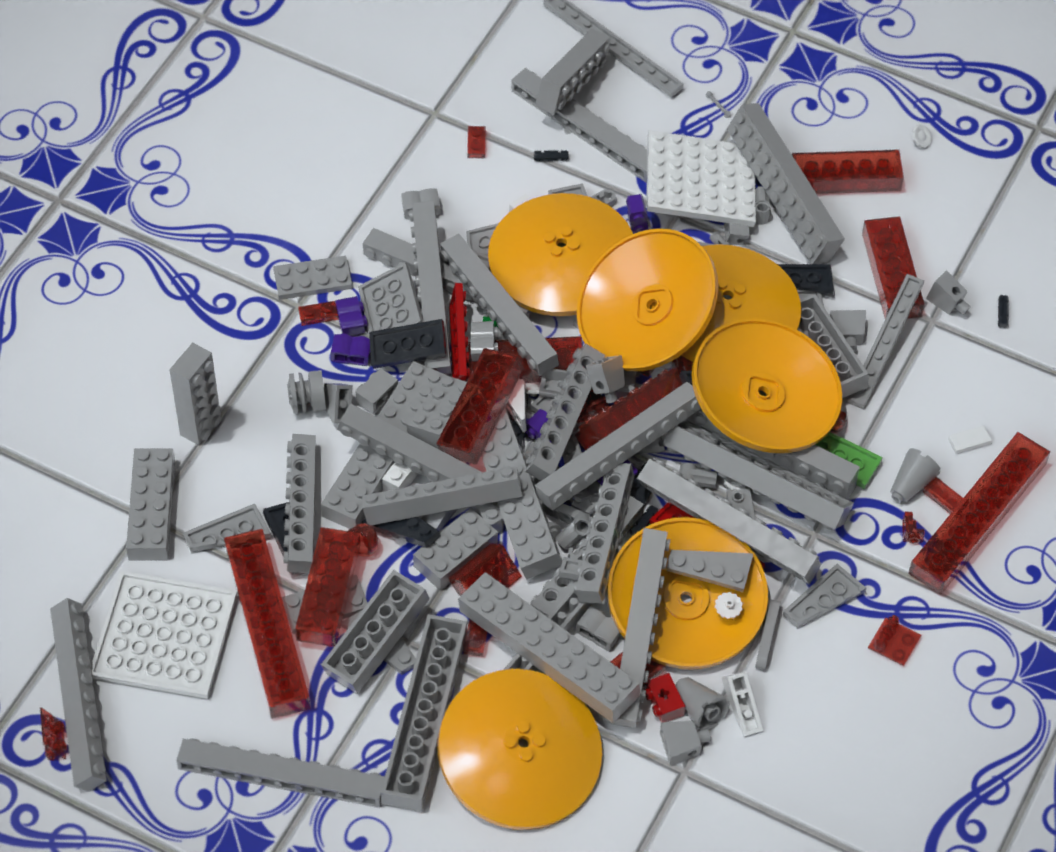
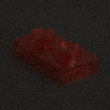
(476, 141)
(318, 313)
(942, 495)
(475, 640)

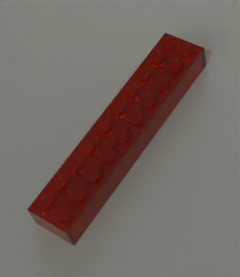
(979, 513)
(267, 624)

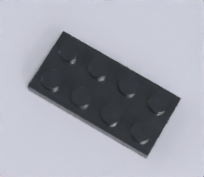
(407, 343)

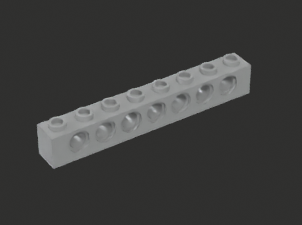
(578, 386)
(301, 503)
(604, 534)
(553, 590)

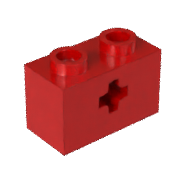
(664, 698)

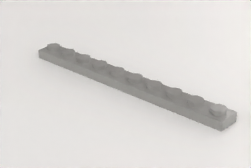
(618, 47)

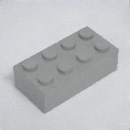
(435, 410)
(454, 548)

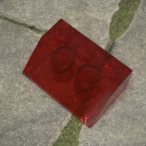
(493, 561)

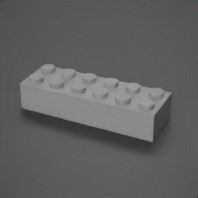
(573, 71)
(820, 327)
(195, 393)
(150, 504)
(375, 631)

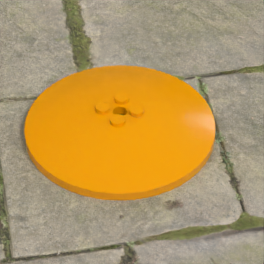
(530, 263)
(632, 276)
(756, 287)
(770, 358)
(691, 632)
(497, 775)

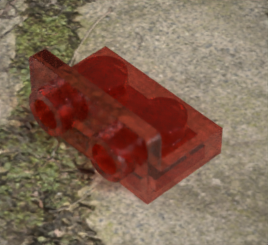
(592, 406)

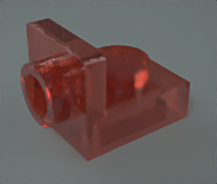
(909, 531)

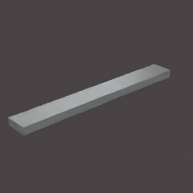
(887, 337)

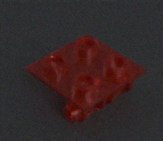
(894, 640)
(52, 735)

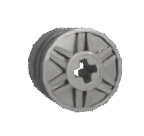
(306, 392)

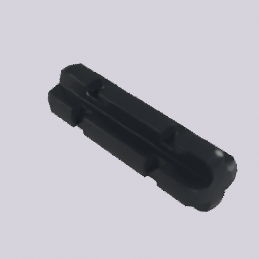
(551, 155)
(1003, 311)
(644, 520)

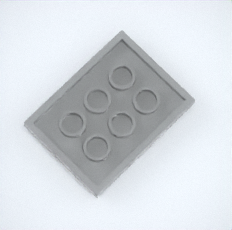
(390, 299)

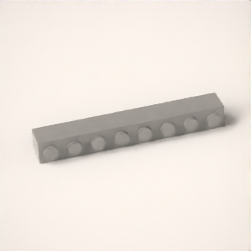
(401, 446)
(442, 495)

